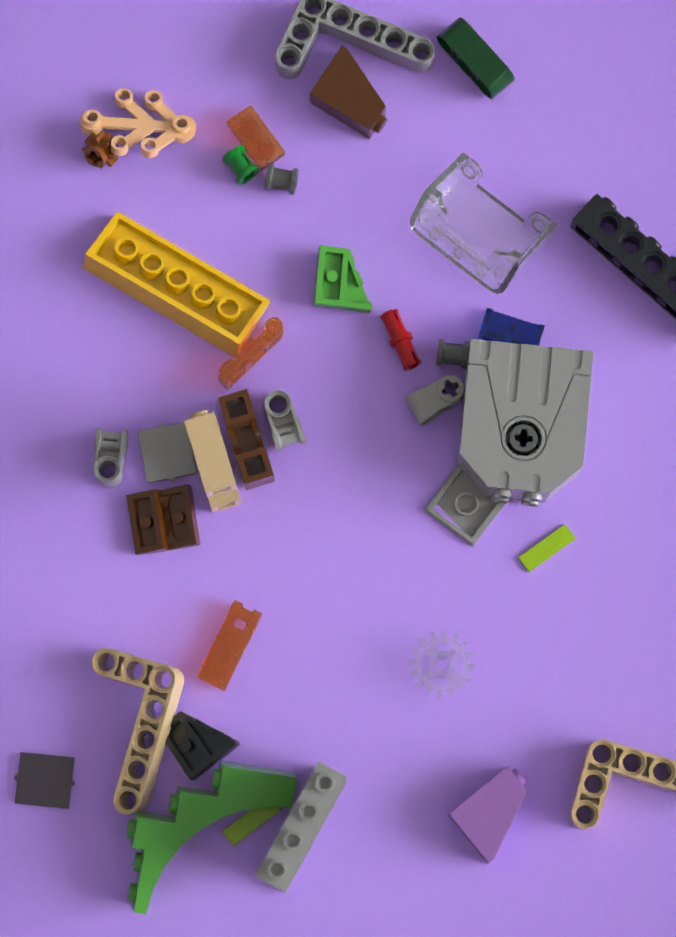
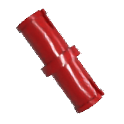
(400, 339)

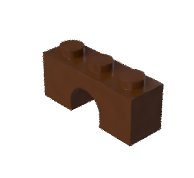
(246, 439)

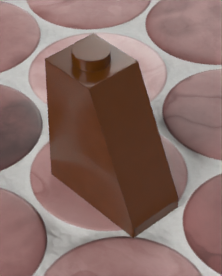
(349, 96)

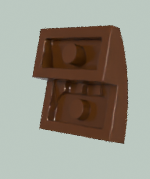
(163, 520)

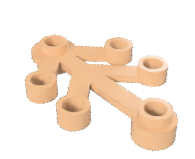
(141, 125)

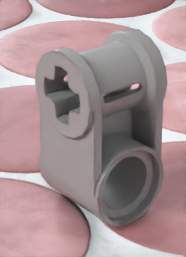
(431, 402)
(283, 422)
(110, 451)

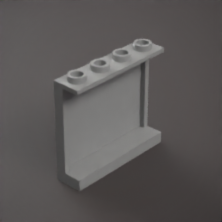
(301, 827)

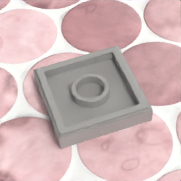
(465, 506)

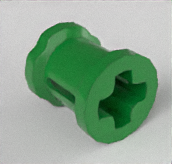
(240, 164)

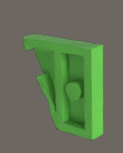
(338, 282)

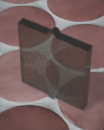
(44, 780)

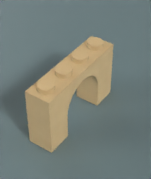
(212, 460)

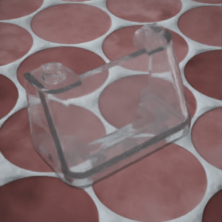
(477, 228)

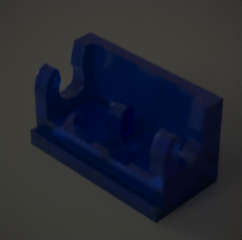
(509, 329)

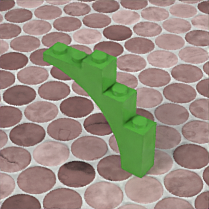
(160, 836)

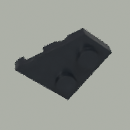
(197, 744)

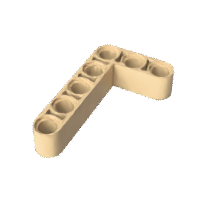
(144, 723)
(615, 766)

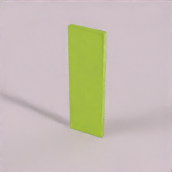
(547, 548)
(249, 823)

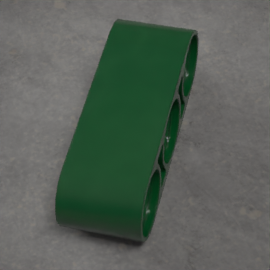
(475, 58)

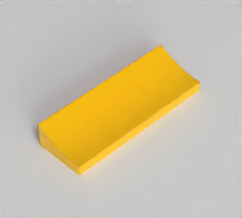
(175, 283)

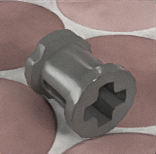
(281, 179)
(452, 353)

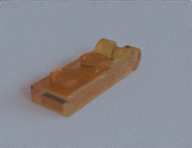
(251, 353)
(229, 646)

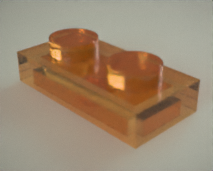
(256, 138)

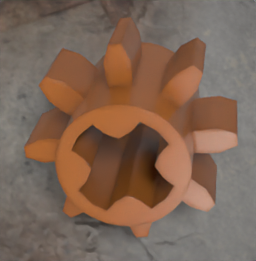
(98, 150)

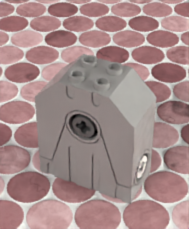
(526, 397)

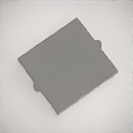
(166, 452)

